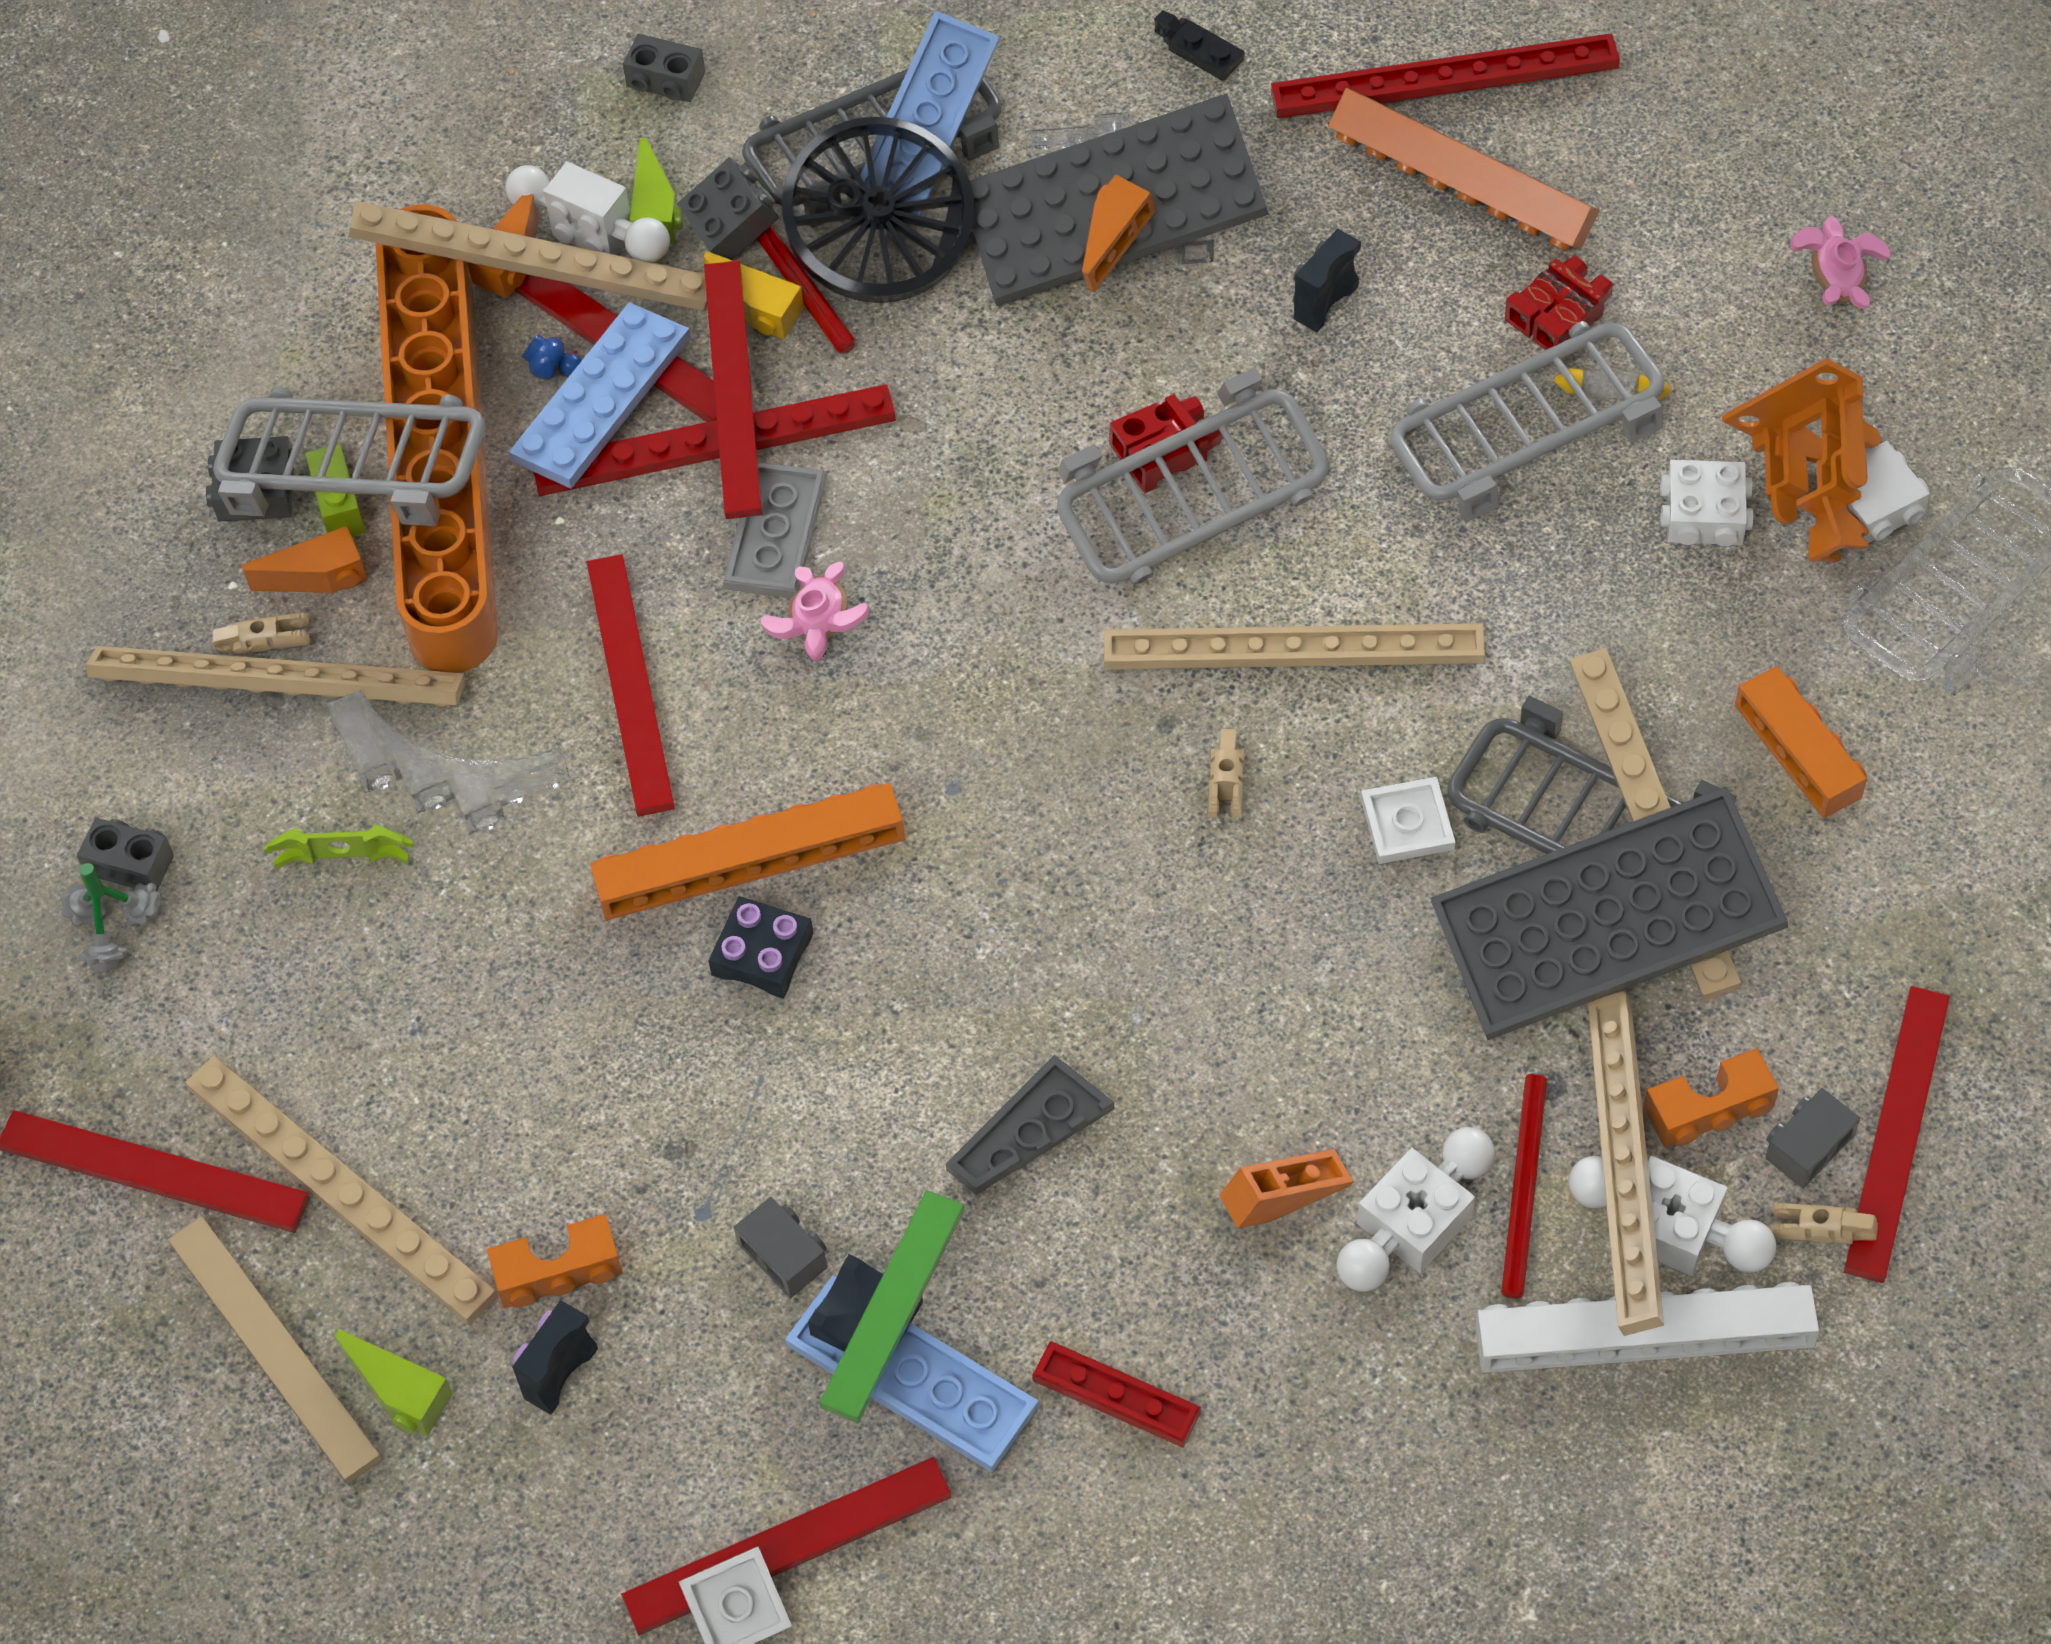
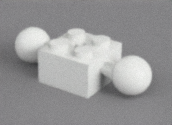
(589, 211)
(1415, 1210)
(1694, 1211)

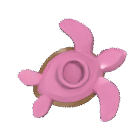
(1839, 261)
(817, 611)

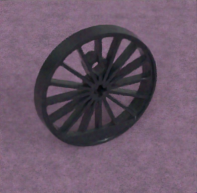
(891, 215)

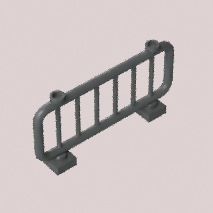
(977, 135)
(1539, 728)

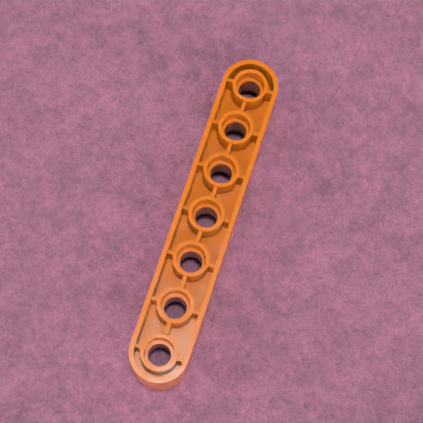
(428, 353)

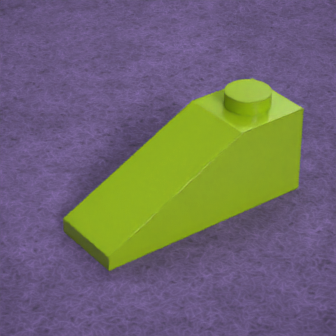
(653, 193)
(336, 508)
(404, 1389)

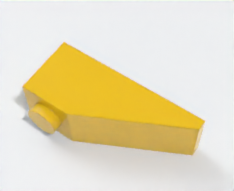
(768, 301)

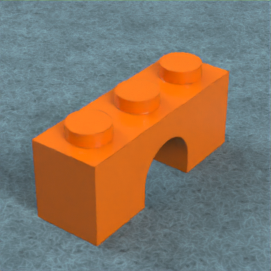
(1683, 1114)
(588, 1259)

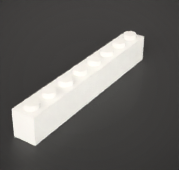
(1693, 1327)

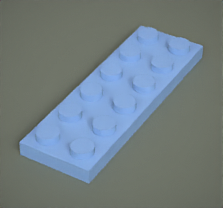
(934, 96)
(599, 395)
(936, 1391)

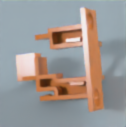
(1838, 455)

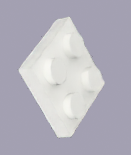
(1407, 820)
(736, 1601)

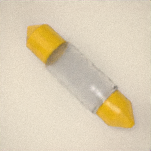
(1597, 384)

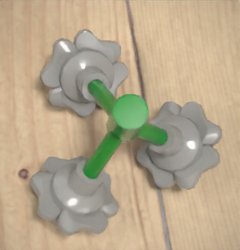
(87, 906)

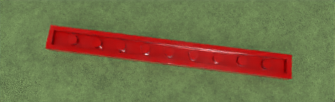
(1448, 74)
(700, 441)

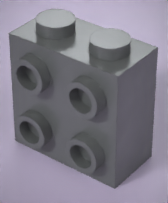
(729, 209)
(272, 462)

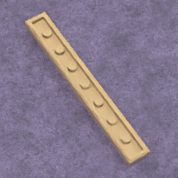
(275, 1350)

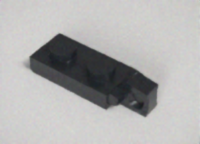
(1198, 45)

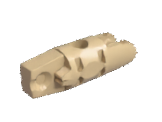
(262, 634)
(1226, 775)
(1823, 1223)

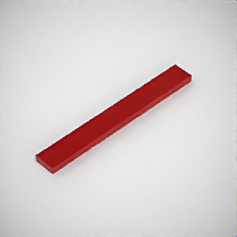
(591, 321)
(733, 390)
(630, 686)
(1898, 1130)
(154, 1171)
(800, 1538)

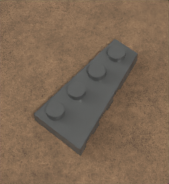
(1037, 1118)

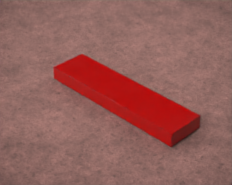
(1116, 1394)

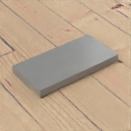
(777, 542)

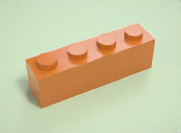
(1801, 741)

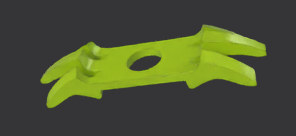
(307, 847)

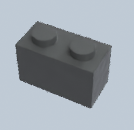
(1811, 1137)
(781, 1246)

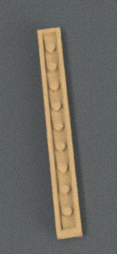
(528, 255)
(1294, 646)
(275, 675)
(1637, 780)
(1625, 1165)
(342, 1190)

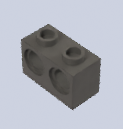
(664, 68)
(122, 861)

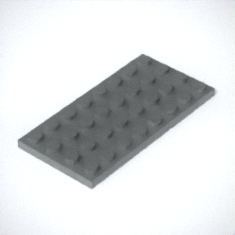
(1039, 213)
(1608, 913)

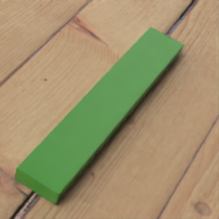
(891, 1306)

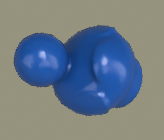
(546, 354)

